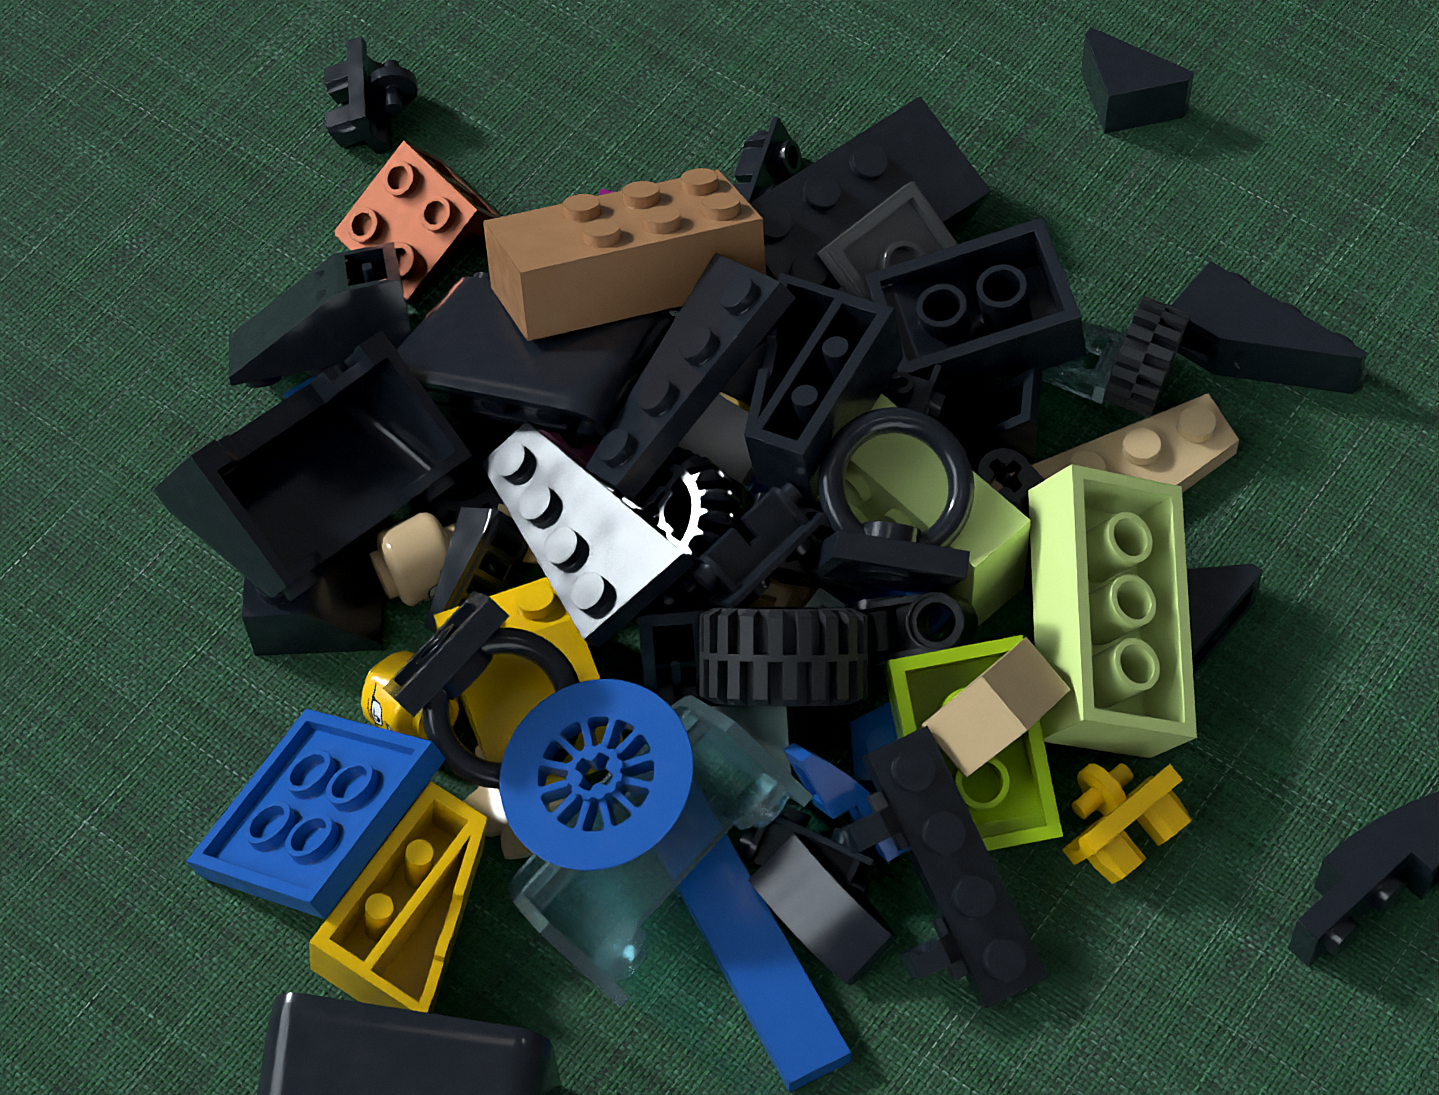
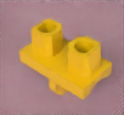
(1105, 840)

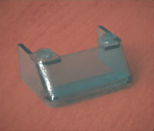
(600, 913)

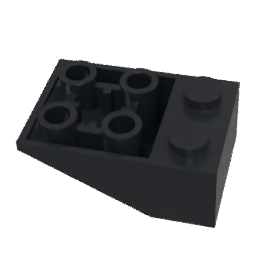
(323, 318)

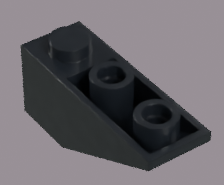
(1256, 337)

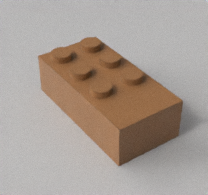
(618, 251)

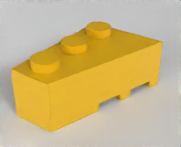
(403, 912)

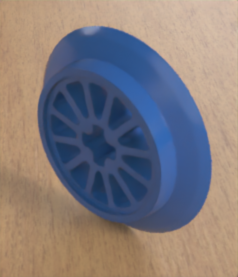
(549, 729)

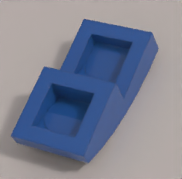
(834, 791)

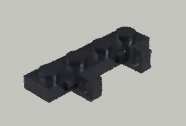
(975, 915)

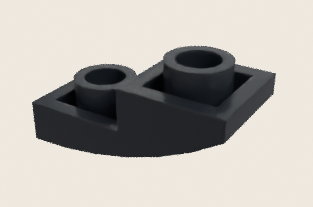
(822, 910)

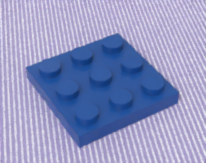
(316, 812)

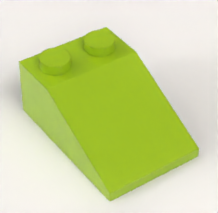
(1011, 792)

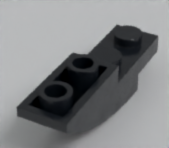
(1368, 874)

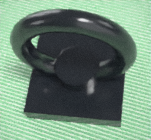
(890, 552)
(454, 661)

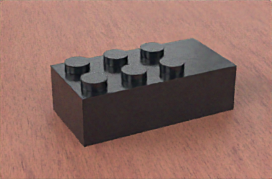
(855, 179)

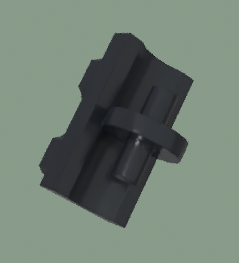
(372, 94)

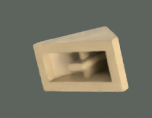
(996, 707)

